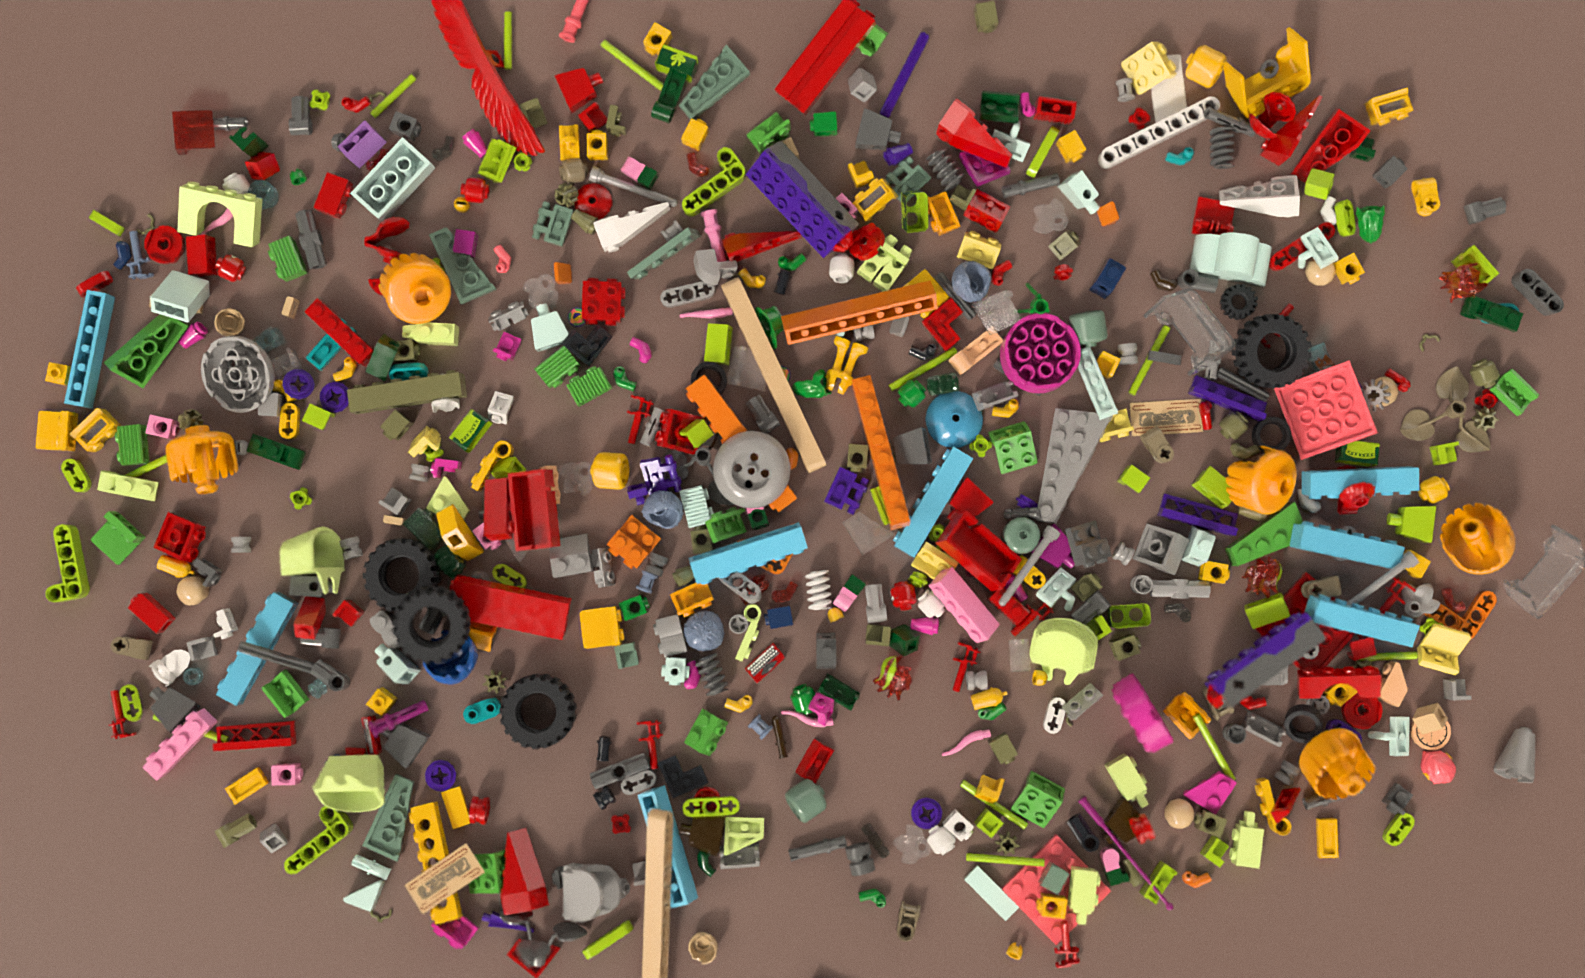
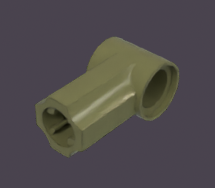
(233, 831)

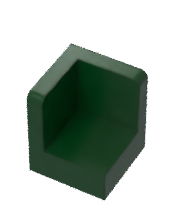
(1364, 151)
(904, 640)

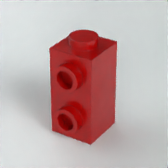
(151, 612)
(309, 617)

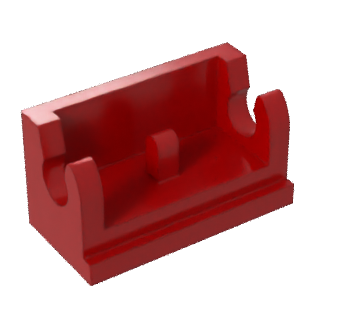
(201, 255)

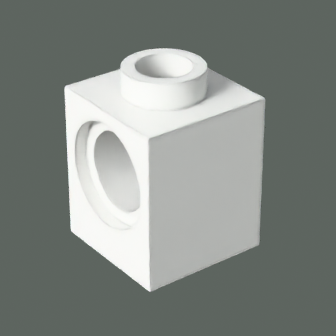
(952, 819)

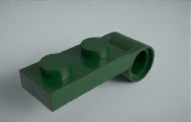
(669, 96)
(1491, 312)
(276, 451)

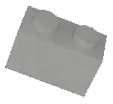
(1161, 549)
(571, 557)

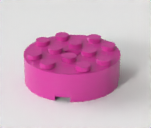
(1026, 366)
(1141, 714)

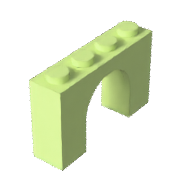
(244, 208)

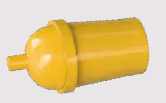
(174, 566)
(987, 698)

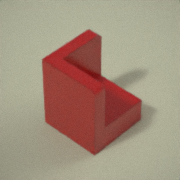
(593, 117)
(262, 166)
(349, 612)
(1362, 648)

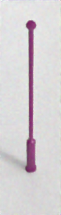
(1100, 821)

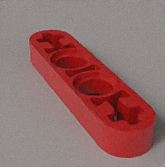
(1300, 246)

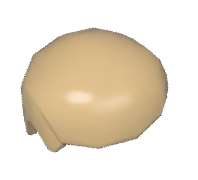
(1319, 276)
(229, 322)
(1392, 389)
(191, 590)
(1179, 813)
(703, 947)

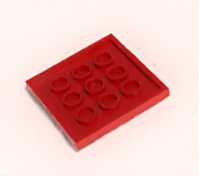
(1335, 638)

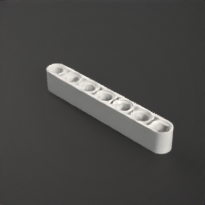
(1150, 136)

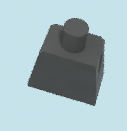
(875, 132)
(912, 447)
(302, 586)
(825, 651)
(172, 707)
(405, 743)

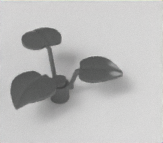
(703, 458)
(535, 951)

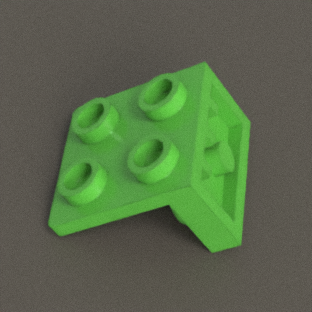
(769, 132)
(1013, 447)
(117, 537)
(1038, 799)
(491, 880)

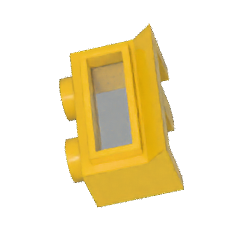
(1388, 107)
(874, 198)
(95, 430)

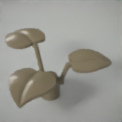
(1455, 387)

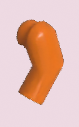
(793, 457)
(1194, 880)

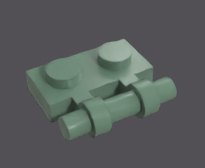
(914, 181)
(558, 224)

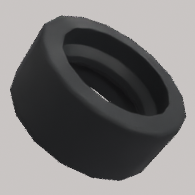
(714, 366)
(1285, 429)
(1307, 710)

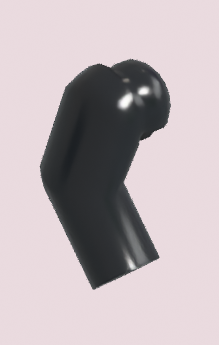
(925, 353)

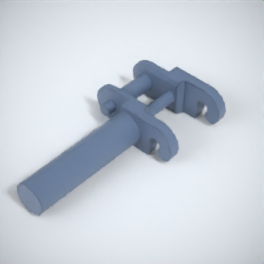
(138, 260)

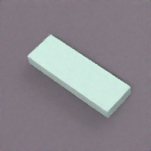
(991, 892)

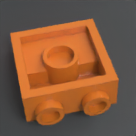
(633, 542)

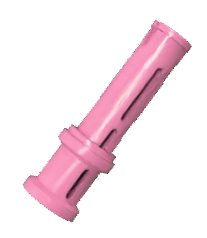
(713, 230)

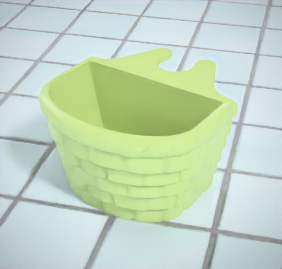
(313, 554)
(1064, 645)
(351, 783)

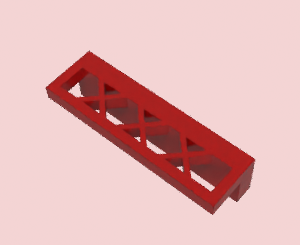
(255, 743)

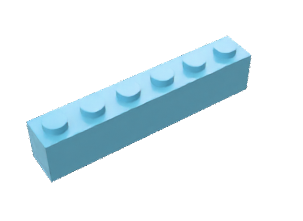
(89, 349)
(1385, 479)
(933, 501)
(1346, 546)
(748, 553)
(1362, 621)
(265, 633)
(682, 884)

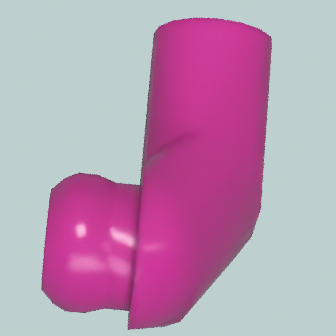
(1026, 107)
(644, 349)
(694, 677)

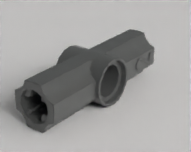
(311, 239)
(608, 775)

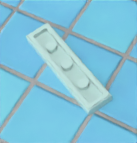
(1096, 384)

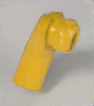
(752, 281)
(348, 370)
(279, 388)
(1008, 410)
(740, 705)

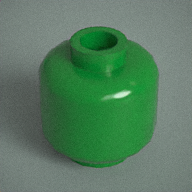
(911, 393)
(802, 697)

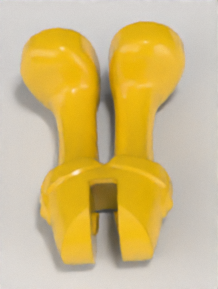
(831, 375)

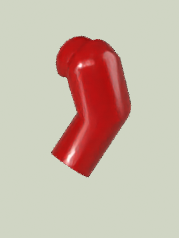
(355, 105)
(1204, 409)
(1251, 703)

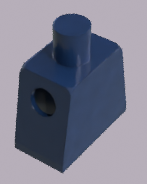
(1108, 278)

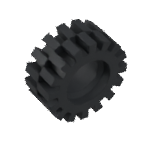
(1250, 301)

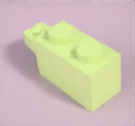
(432, 333)
(1127, 779)
(1247, 842)
(1082, 892)

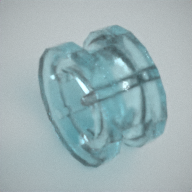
(187, 680)
(317, 688)

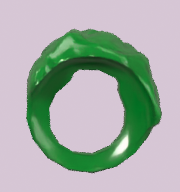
(1370, 222)
(812, 388)

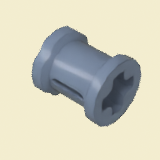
(647, 581)
(760, 726)

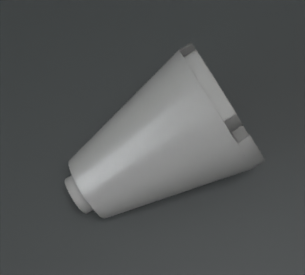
(1518, 757)

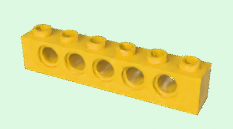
(439, 851)

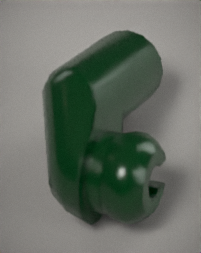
(703, 863)

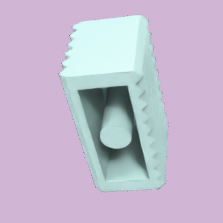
(696, 506)

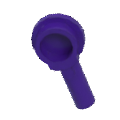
(1025, 502)

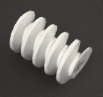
(818, 590)

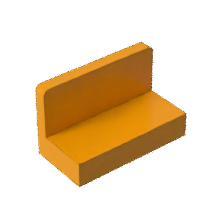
(482, 635)

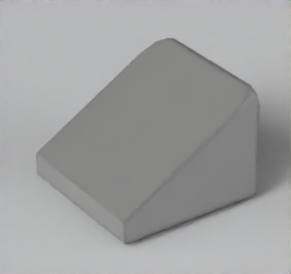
(899, 326)
(273, 838)

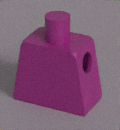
(1057, 551)

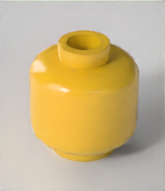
(1433, 489)

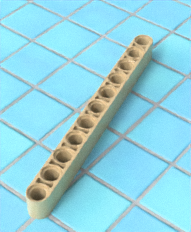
(773, 374)
(657, 894)

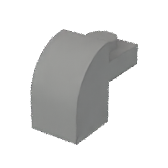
(710, 270)

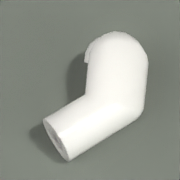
(1327, 211)
(1308, 504)

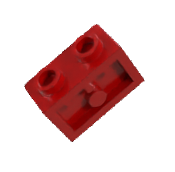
(986, 211)

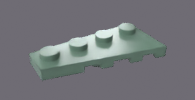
(720, 79)
(666, 251)
(463, 273)
(390, 822)

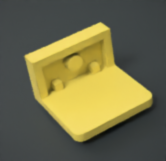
(1149, 67)
(1441, 648)

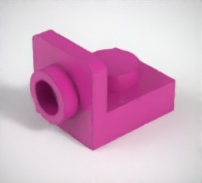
(507, 347)
(449, 466)
(823, 707)

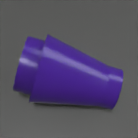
(897, 153)

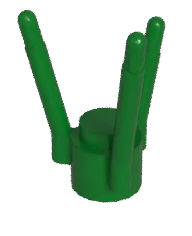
(1037, 305)

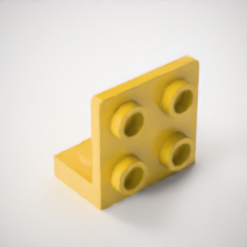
(54, 430)

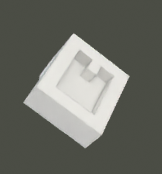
(500, 407)
(226, 621)

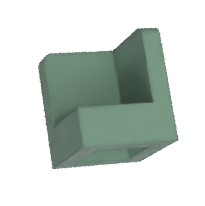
(626, 655)
(1053, 878)

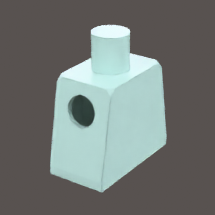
(1075, 187)
(548, 329)
(1199, 546)
(396, 664)

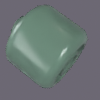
(1089, 327)
(1012, 535)
(806, 800)

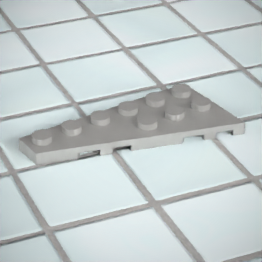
(1069, 452)

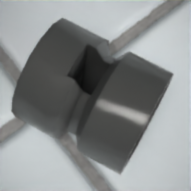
(860, 859)

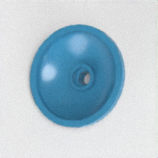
(944, 429)

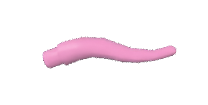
(224, 218)
(713, 313)
(807, 719)
(973, 736)

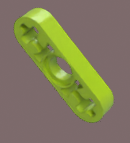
(1042, 152)
(726, 811)
(607, 939)

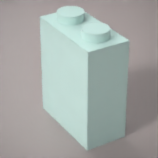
(180, 296)

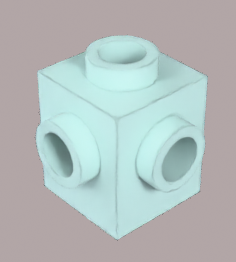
(678, 663)

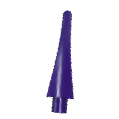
(495, 921)

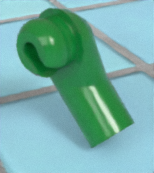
(791, 264)
(621, 379)
(991, 713)
(873, 895)

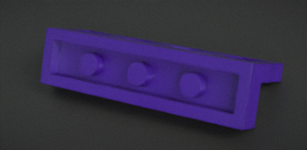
(1228, 398)
(1198, 521)

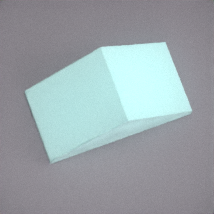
(366, 897)

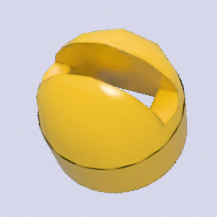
(461, 208)
(835, 614)
(1039, 677)
(1014, 951)

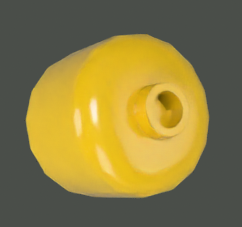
(1205, 66)
(610, 470)

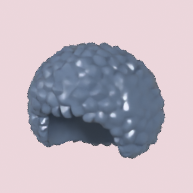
(971, 281)
(663, 509)
(704, 631)

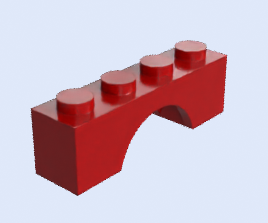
(340, 332)
(1313, 682)

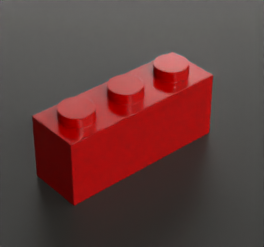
(497, 510)

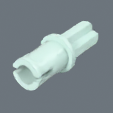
(371, 867)

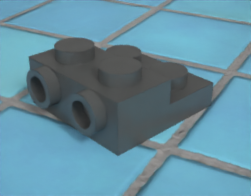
(1087, 545)

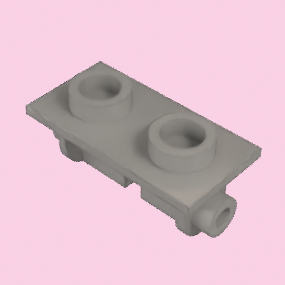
(501, 318)
(602, 558)
(1082, 702)

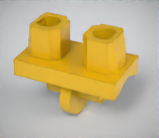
(569, 142)

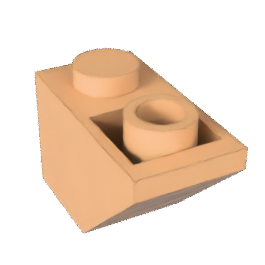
(1392, 684)

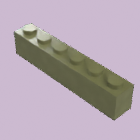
(407, 392)

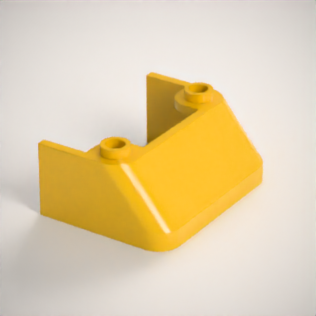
(1290, 79)

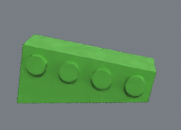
(146, 350)
(1266, 536)

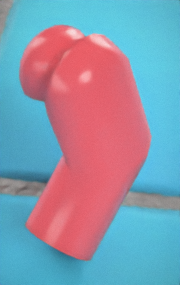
(504, 261)

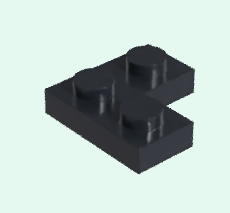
(587, 348)
(679, 781)

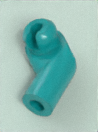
(1182, 158)

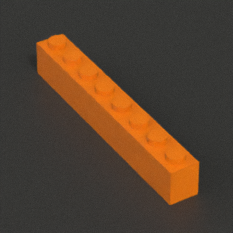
(859, 312)
(727, 424)
(880, 452)

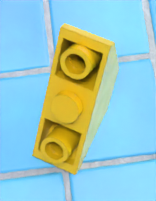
(457, 534)

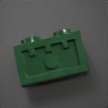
(999, 106)

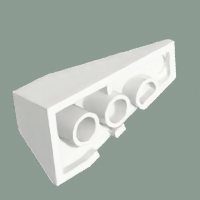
(1272, 198)
(618, 231)

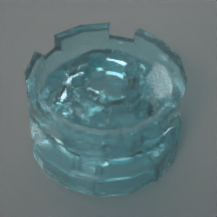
(261, 187)

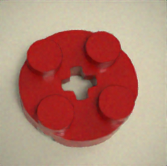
(874, 239)
(155, 250)
(1367, 719)

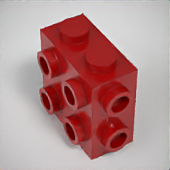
(602, 301)

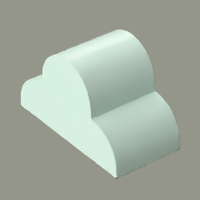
(1232, 257)

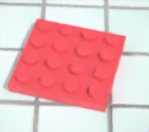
(1326, 410)
(1025, 888)

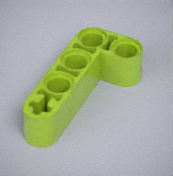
(711, 185)
(66, 563)
(317, 843)

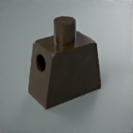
(1119, 823)
(705, 833)

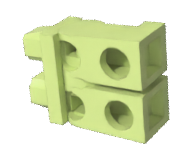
(891, 261)

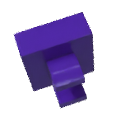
(638, 491)

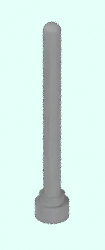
(598, 175)
(1050, 535)
(1407, 561)

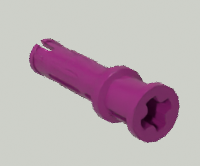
(388, 720)

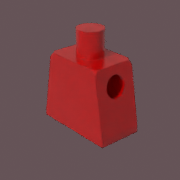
(578, 87)
(968, 498)

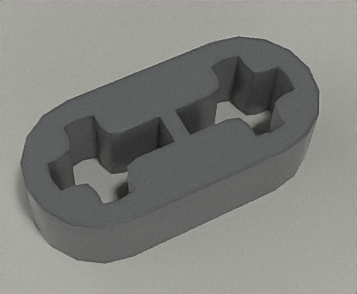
(1164, 357)

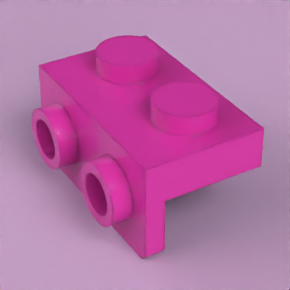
(456, 931)

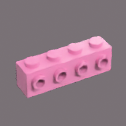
(964, 605)
(182, 741)

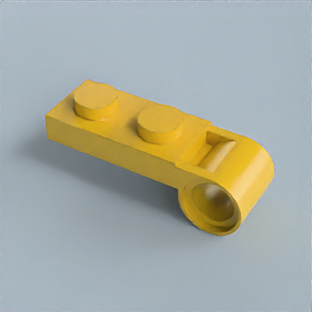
(489, 463)
(1264, 791)

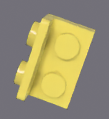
(979, 249)
(1118, 426)
(425, 437)
(932, 561)

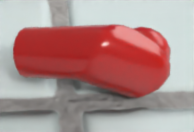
(998, 272)
(1403, 383)

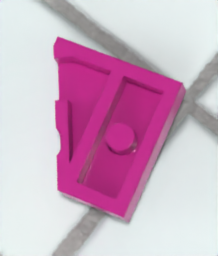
(1211, 792)

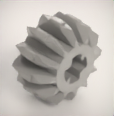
(1378, 399)

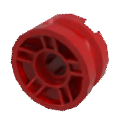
(707, 792)
(479, 810)
(1142, 828)

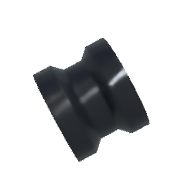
(604, 797)

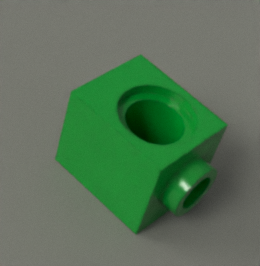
(824, 124)
(626, 610)

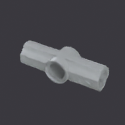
(1180, 588)

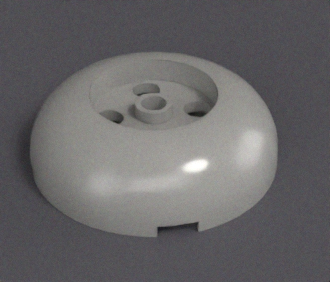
(222, 378)
(770, 457)

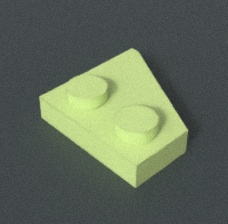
(446, 496)
(741, 833)

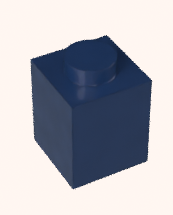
(778, 617)

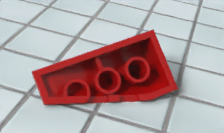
(1289, 136)
(1333, 142)
(746, 245)

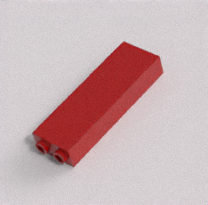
(826, 55)
(513, 607)

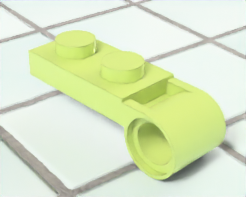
(127, 485)
(751, 634)

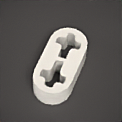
(1059, 716)

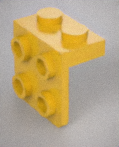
(601, 627)

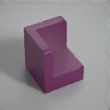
(465, 242)

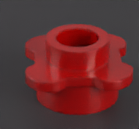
(1145, 117)
(1062, 272)
(1492, 400)
(620, 829)

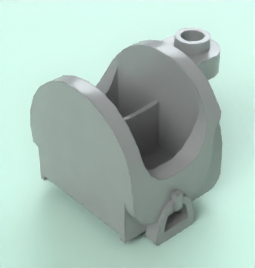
(591, 891)

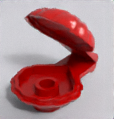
(1277, 108)
(387, 228)
(1354, 496)

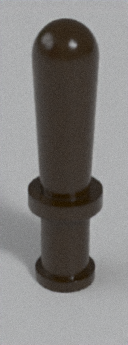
(777, 726)

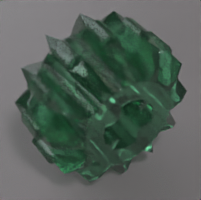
(942, 384)
(449, 562)

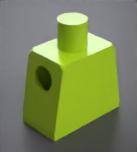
(1414, 522)

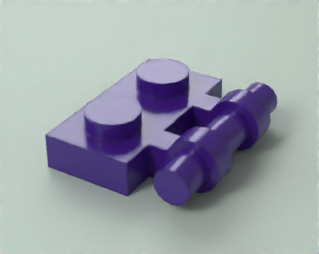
(654, 474)
(841, 487)

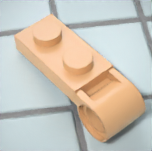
(975, 352)

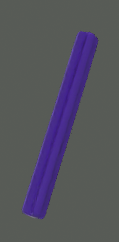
(904, 74)

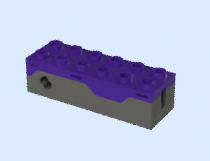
(803, 200)
(1263, 661)

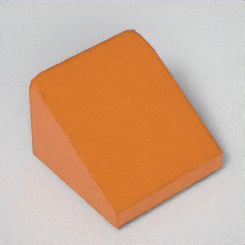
(1108, 214)
(562, 273)

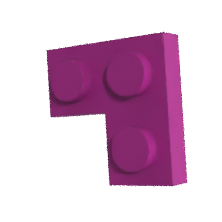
(981, 170)

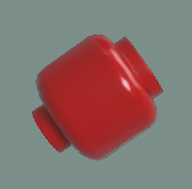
(475, 190)
(230, 268)
(903, 595)

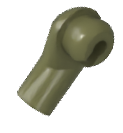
(1243, 453)

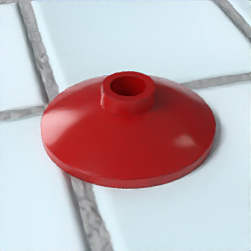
(602, 204)

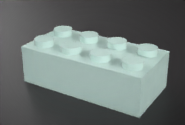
(393, 180)

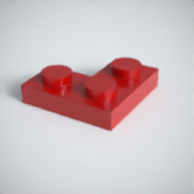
(939, 321)

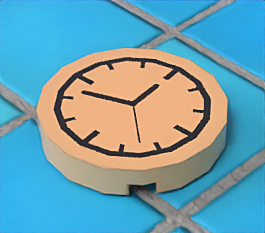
(1432, 740)

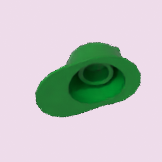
(771, 323)

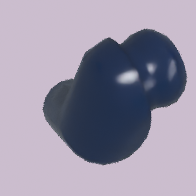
(124, 254)

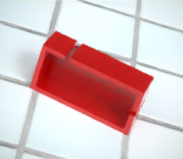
(534, 509)
(978, 551)

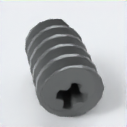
(1220, 148)
(945, 169)
(711, 674)

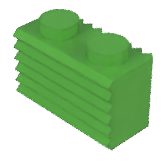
(287, 258)
(557, 367)
(589, 386)
(132, 445)

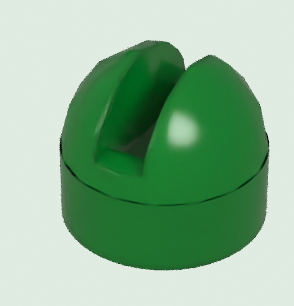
(297, 177)

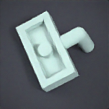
(1016, 146)
(1318, 248)
(1056, 588)
(1398, 736)

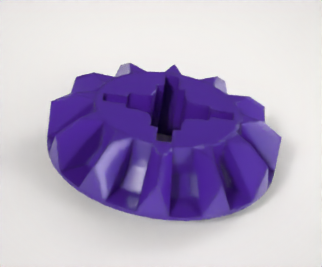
(304, 378)
(327, 393)
(436, 783)
(935, 815)

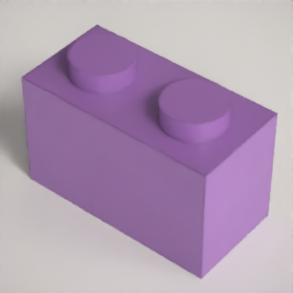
(362, 144)

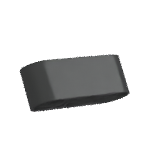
(1546, 295)

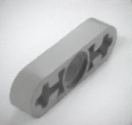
(672, 292)
(747, 583)

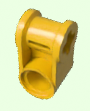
(1425, 195)
(1033, 572)

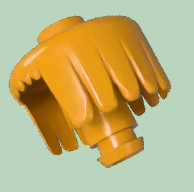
(415, 288)
(195, 456)
(1262, 484)
(1478, 538)
(1336, 764)

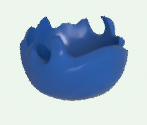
(455, 668)

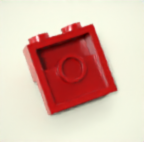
(669, 436)
(180, 537)

